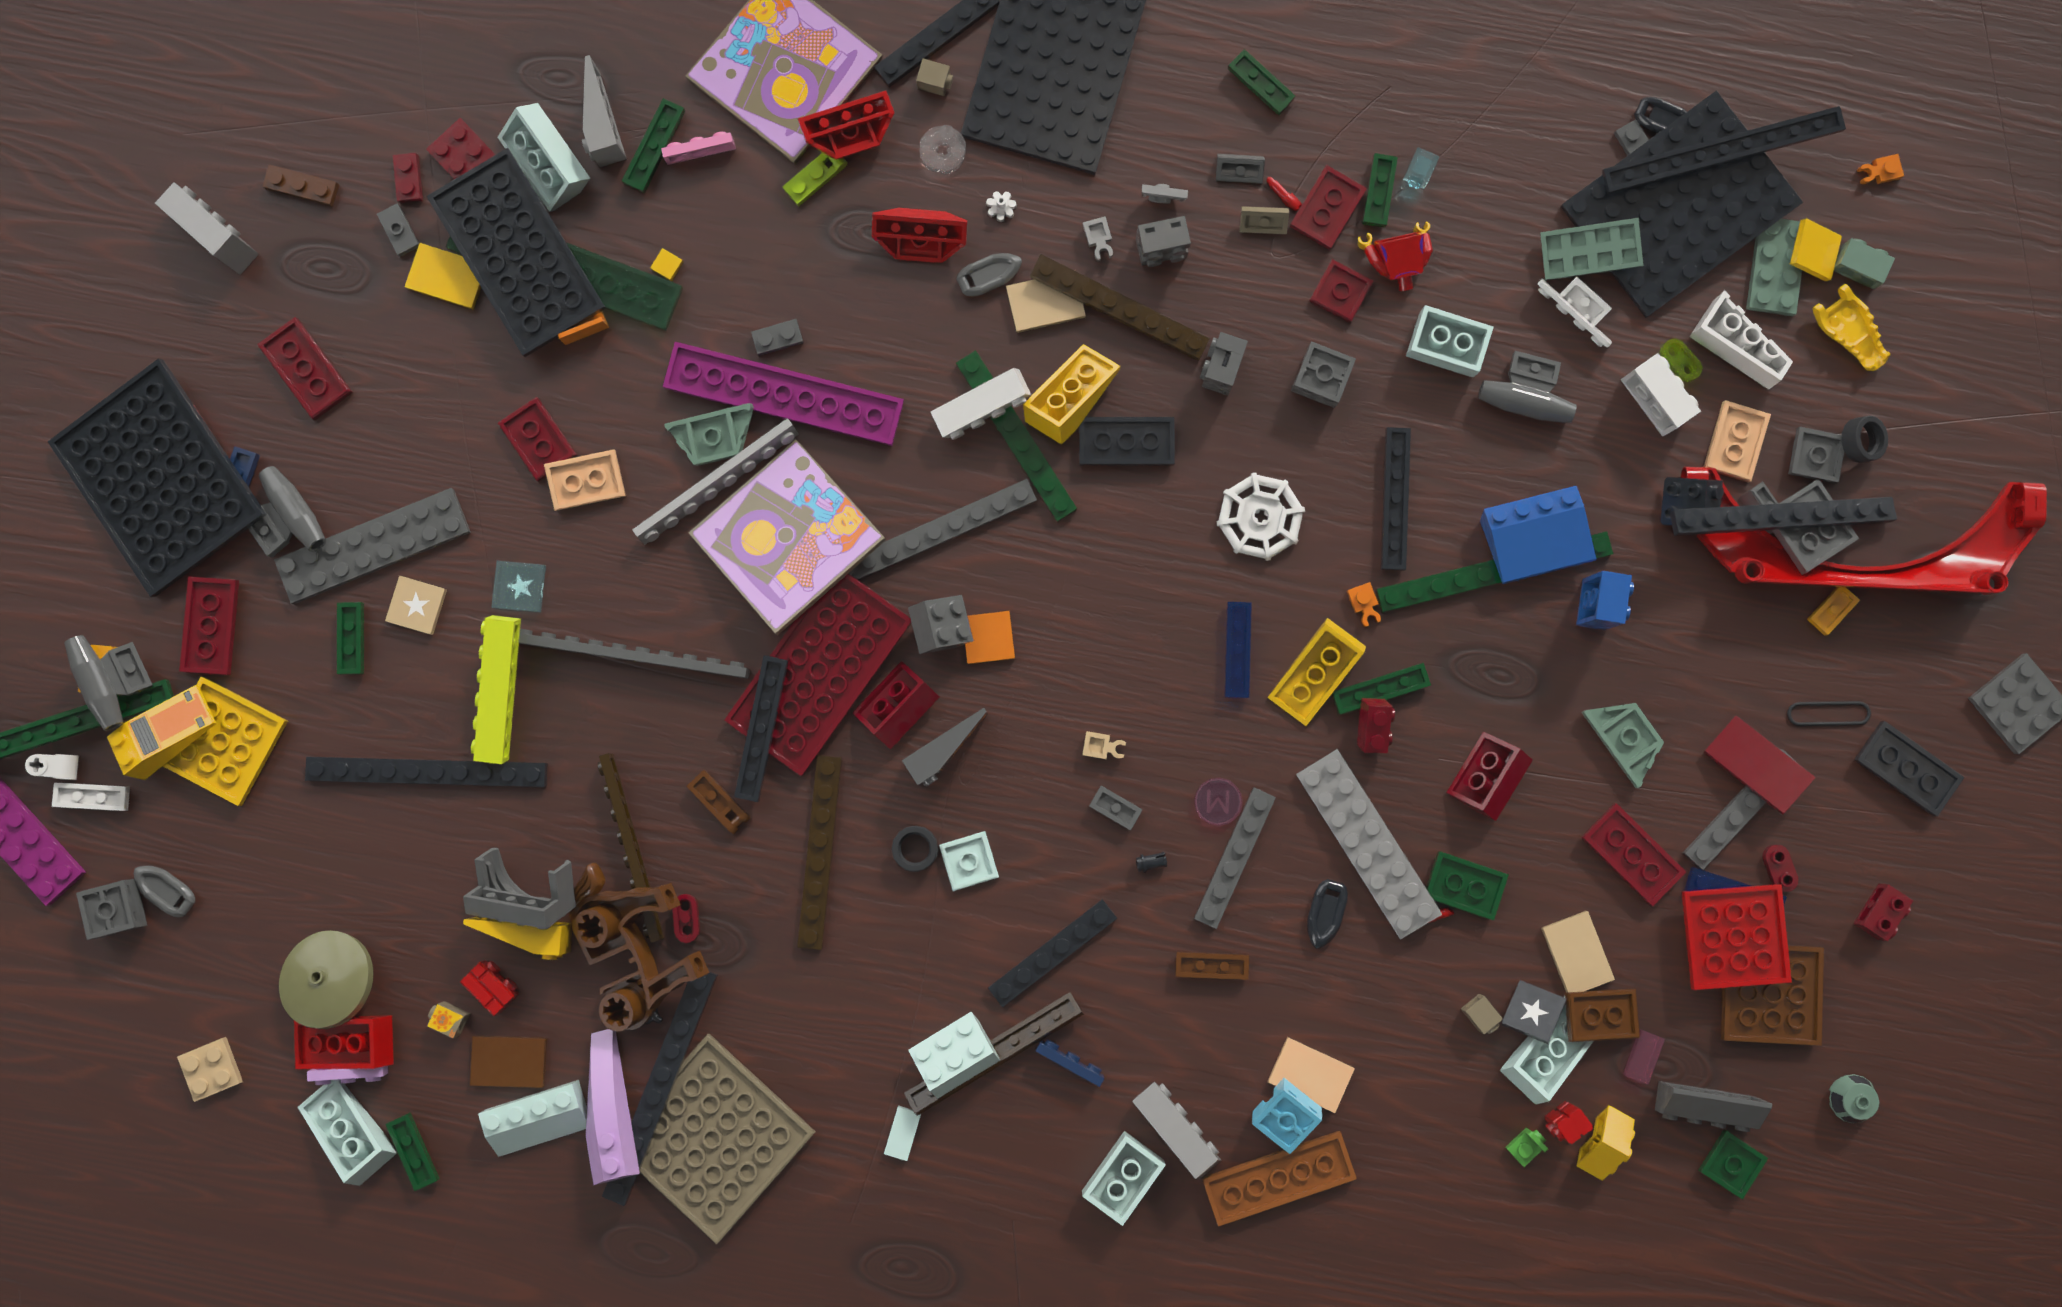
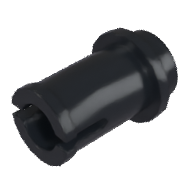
(1151, 862)

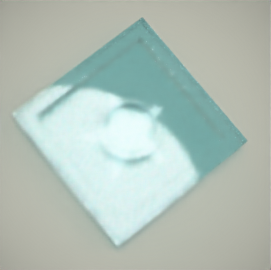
(518, 586)

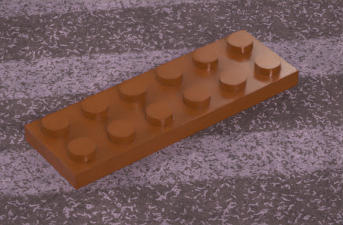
(1279, 1178)

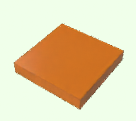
(991, 638)

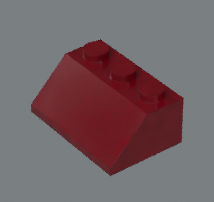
(896, 705)
(1490, 776)

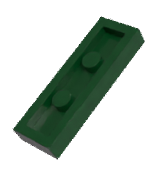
(1261, 82)
(1380, 190)
(350, 638)
(412, 1151)

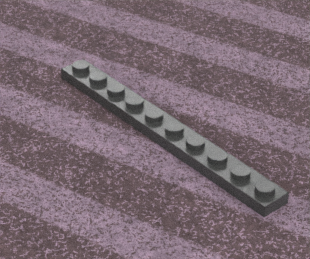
(946, 528)
(640, 654)

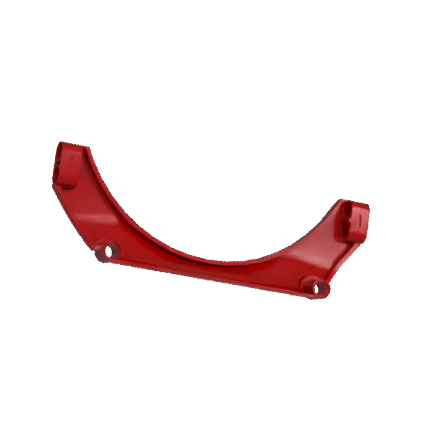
(1961, 566)

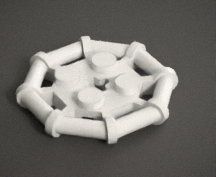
(1249, 523)

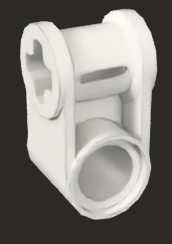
(55, 766)

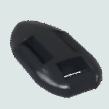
(1661, 115)
(1326, 913)

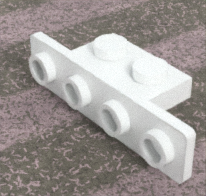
(1582, 305)

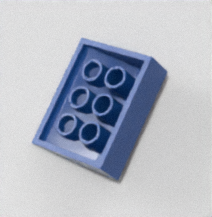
(1538, 534)

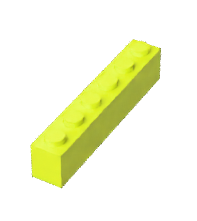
(496, 689)

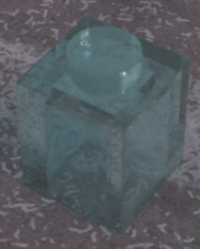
(1420, 168)

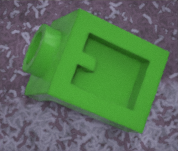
(1526, 1146)

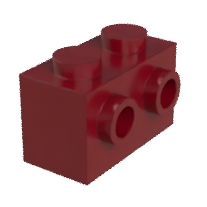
(1375, 725)
(1883, 912)

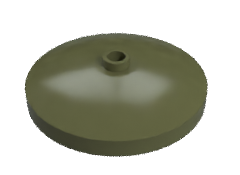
(326, 979)

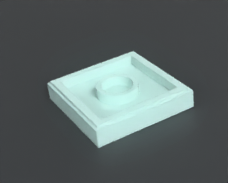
(969, 861)

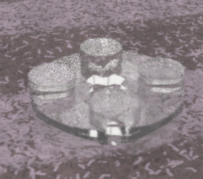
(944, 136)

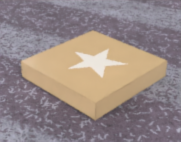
(416, 605)

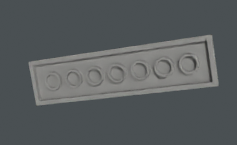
(1369, 844)

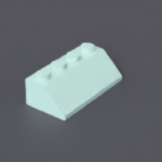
(543, 156)
(535, 1118)

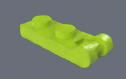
(813, 178)

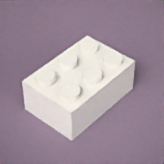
(1661, 394)

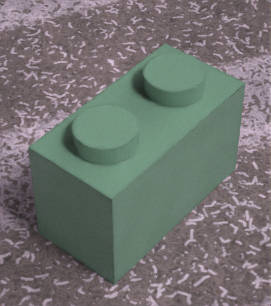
(1863, 263)

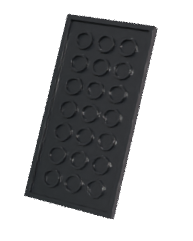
(516, 252)

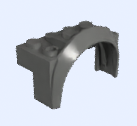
(504, 901)

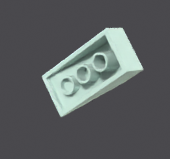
(1541, 1067)
(346, 1132)

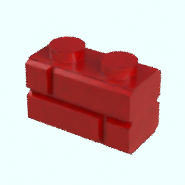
(490, 987)
(1567, 1123)

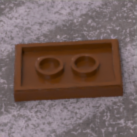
(1602, 1015)
(508, 1061)

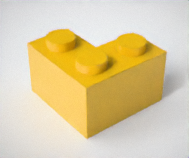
(1608, 1144)

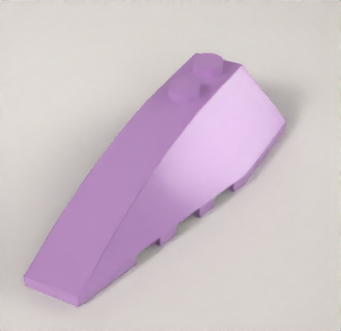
(608, 1116)

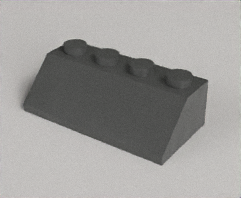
(1711, 1105)

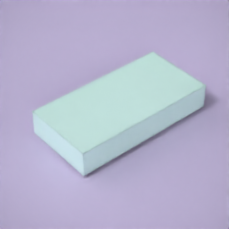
(902, 1133)

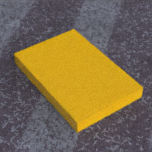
(443, 277)

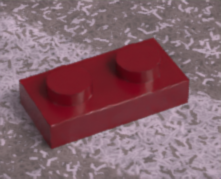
(407, 178)

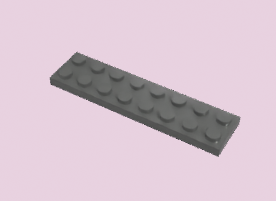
(373, 546)

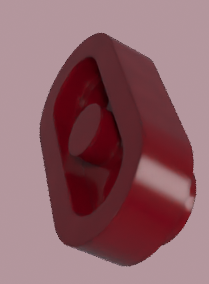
(1779, 869)
(686, 917)

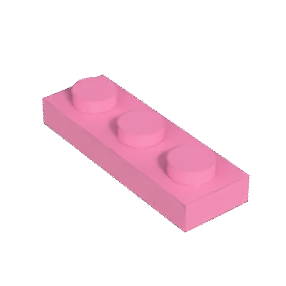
(698, 147)

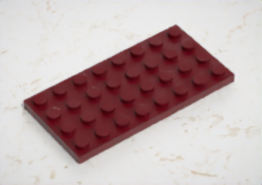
(831, 661)

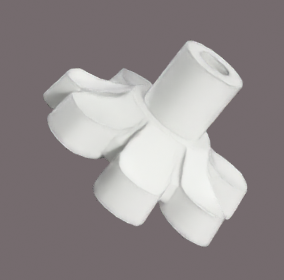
(1001, 206)

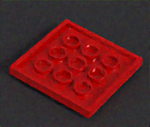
(1736, 937)

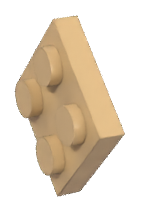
(210, 1069)

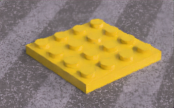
(234, 749)

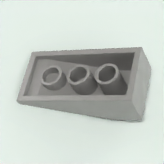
(599, 125)

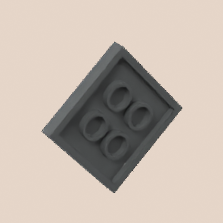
(1815, 544)
(2019, 703)

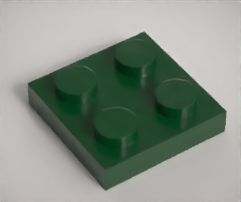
(1733, 1164)

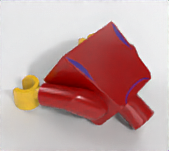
(1400, 255)

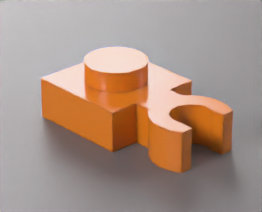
(1883, 169)
(1363, 600)

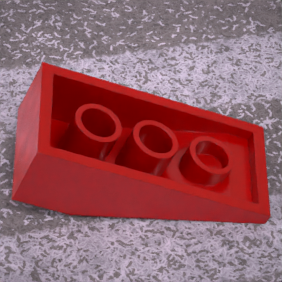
(356, 1044)

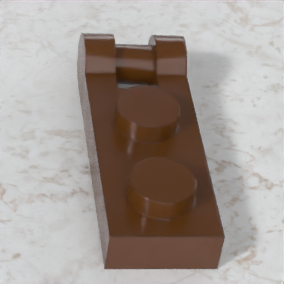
(718, 801)

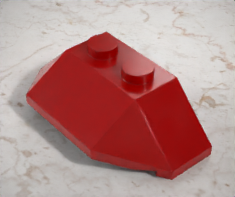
(849, 126)
(919, 233)

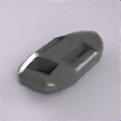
(988, 273)
(164, 890)

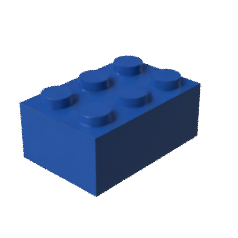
(1604, 600)

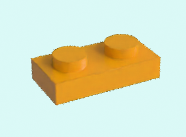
(1833, 610)

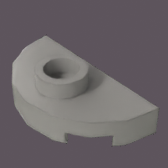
(1163, 193)

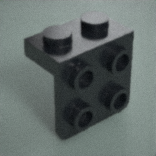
(1689, 494)

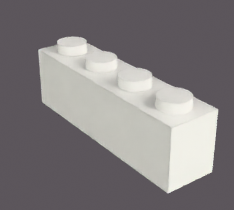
(981, 403)

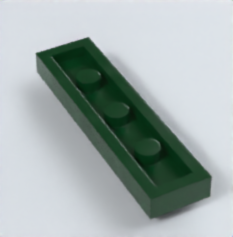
(649, 151)
(1382, 687)

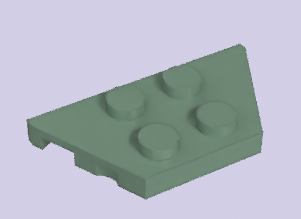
(713, 434)
(1627, 738)

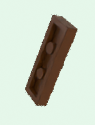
(300, 185)
(1212, 965)

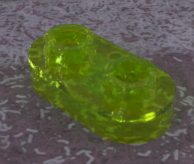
(1682, 358)

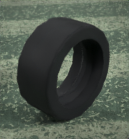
(1877, 439)
(897, 854)

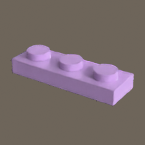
(324, 1076)

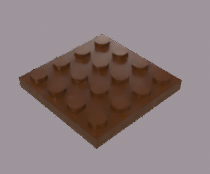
(1779, 1011)

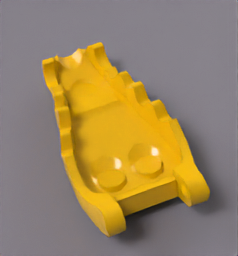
(1853, 327)

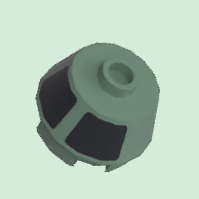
(1853, 1098)

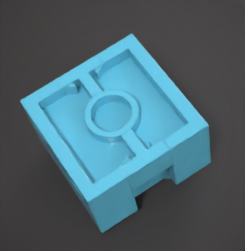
(1287, 1116)

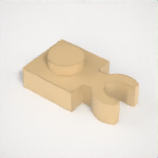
(1098, 745)

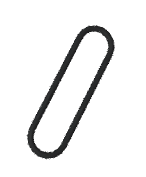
(1828, 723)

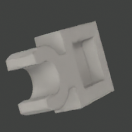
(1098, 235)

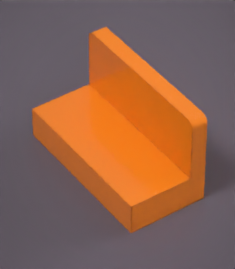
(591, 326)

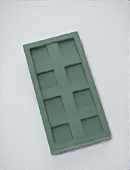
(1591, 249)
(1773, 280)

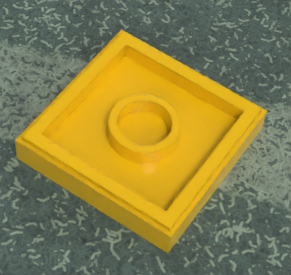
(1815, 249)

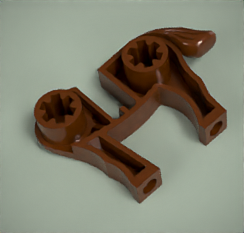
(606, 927)

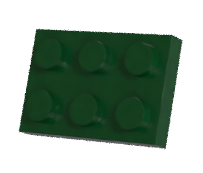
(1466, 885)

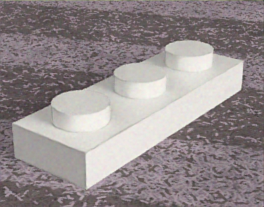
(91, 796)

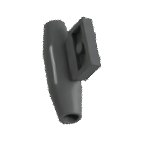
(1529, 390)
(285, 516)
(103, 679)

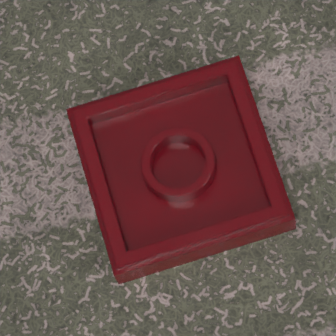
(1341, 291)

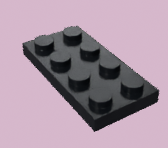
(1127, 441)
(1909, 768)

